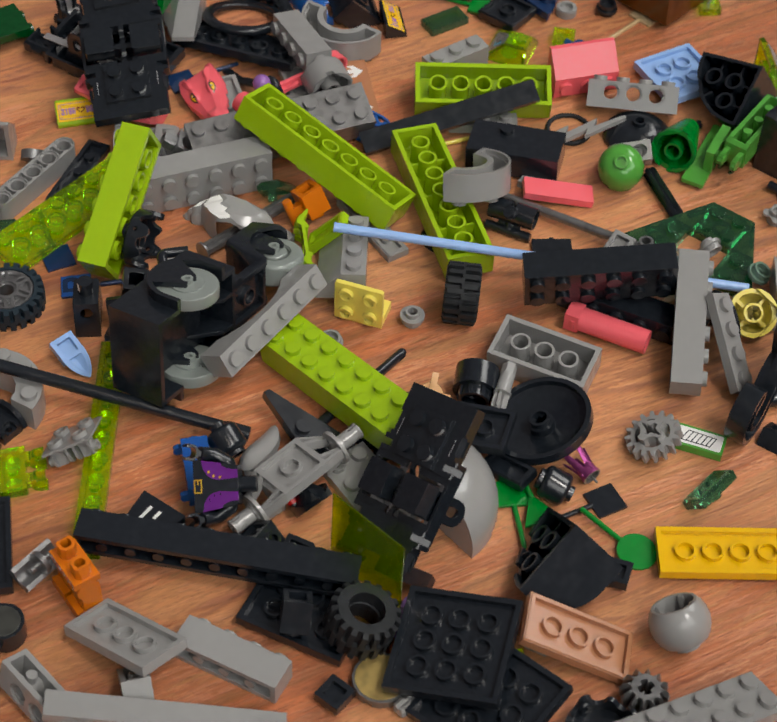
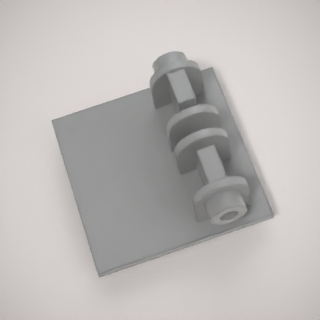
(73, 442)

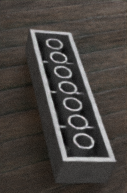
(340, 109)

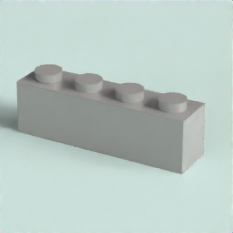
(299, 37)
(235, 659)

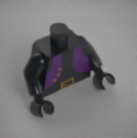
(216, 485)

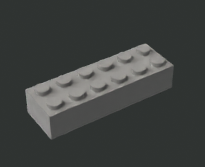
(207, 171)

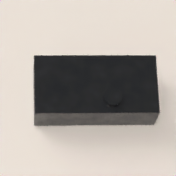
(531, 150)

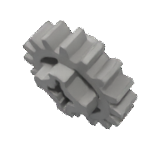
(654, 436)

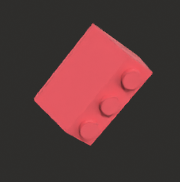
(578, 62)

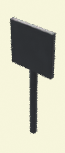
(602, 500)

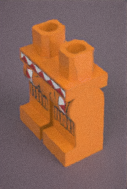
(76, 576)

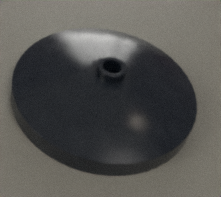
(550, 421)

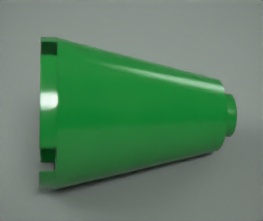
(676, 145)

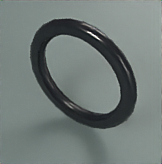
(239, 30)

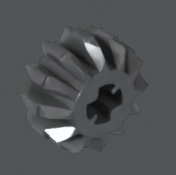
(643, 691)

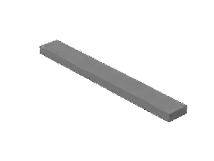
(90, 707)

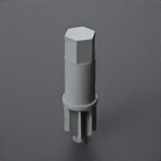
(502, 392)

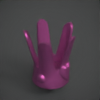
(586, 471)

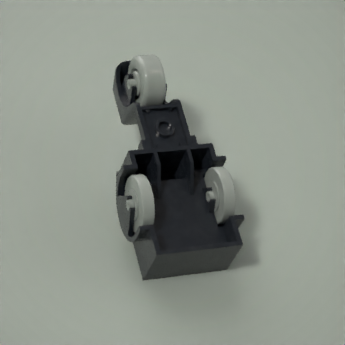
(188, 306)

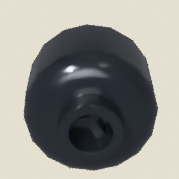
(227, 438)
(554, 485)

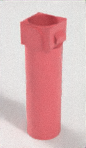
(606, 327)

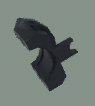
(10, 422)

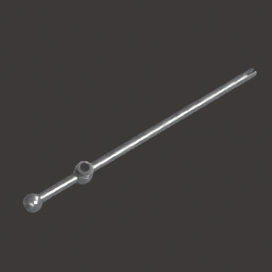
(573, 222)

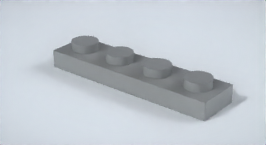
(728, 341)

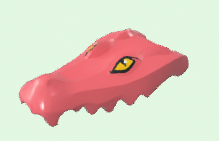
(205, 93)

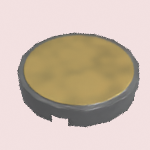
(367, 682)

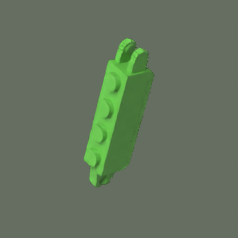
(744, 139)

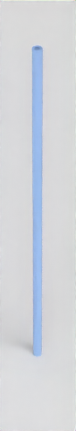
(475, 247)

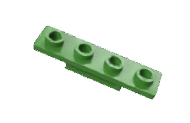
(706, 156)

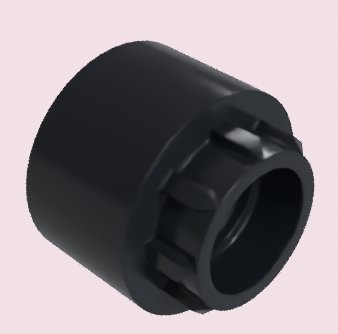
(475, 380)

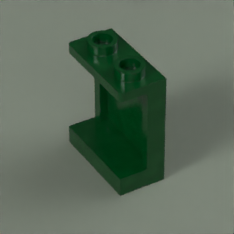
(13, 24)

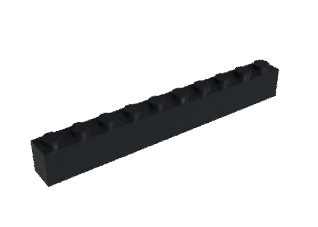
(215, 552)

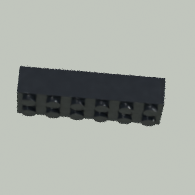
(599, 274)

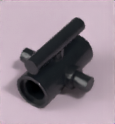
(512, 218)

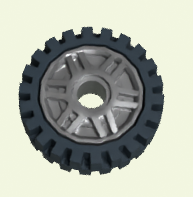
(20, 296)

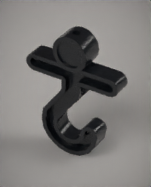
(753, 401)

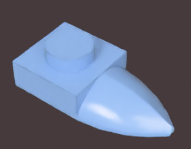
(72, 354)

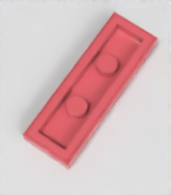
(557, 192)

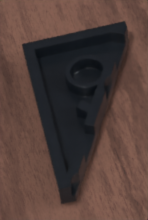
(295, 420)

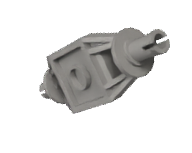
(293, 471)

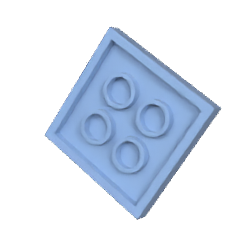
(673, 65)

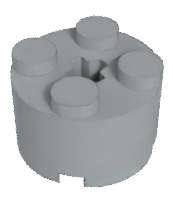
(325, 74)

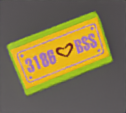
(74, 112)

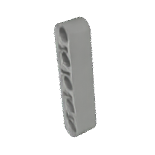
(36, 177)

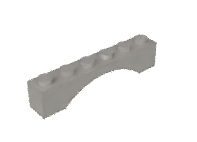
(237, 348)

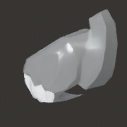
(230, 210)

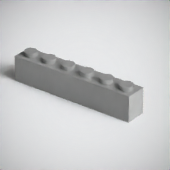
(690, 323)

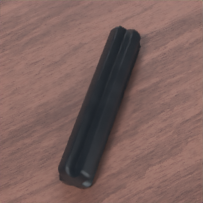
(662, 192)

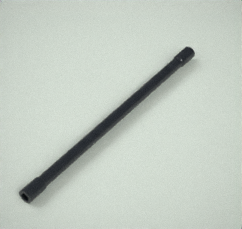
(112, 396)

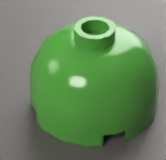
(620, 167)

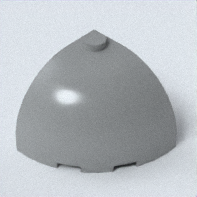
(481, 503)

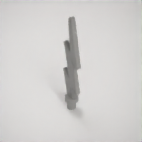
(590, 128)

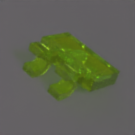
(14, 475)

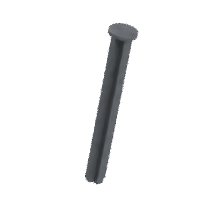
(220, 240)

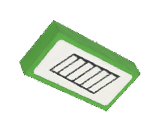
(702, 442)

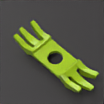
(301, 235)

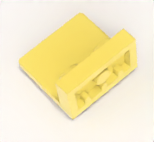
(360, 303)

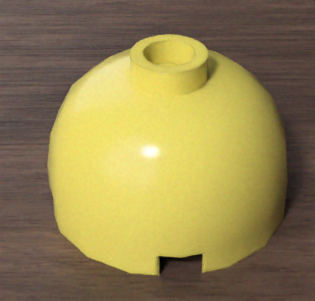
(755, 312)

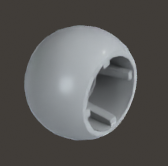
(680, 622)

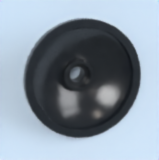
(637, 127)

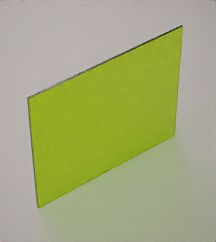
(380, 554)

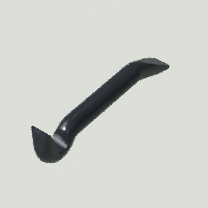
(244, 81)

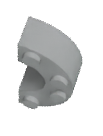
(352, 43)
(483, 182)
(27, 395)

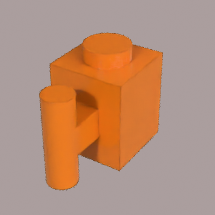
(306, 196)

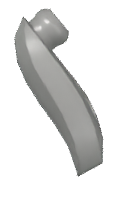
(260, 450)

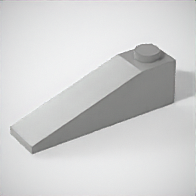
(184, 18)

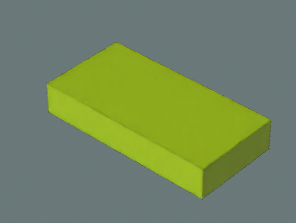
(324, 234)

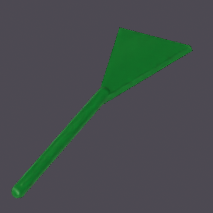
(534, 509)

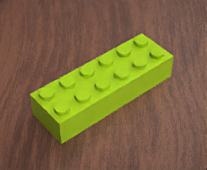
(449, 83)
(119, 197)

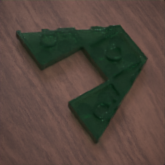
(710, 221)

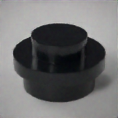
(606, 7)

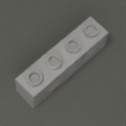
(667, 105)
(26, 683)

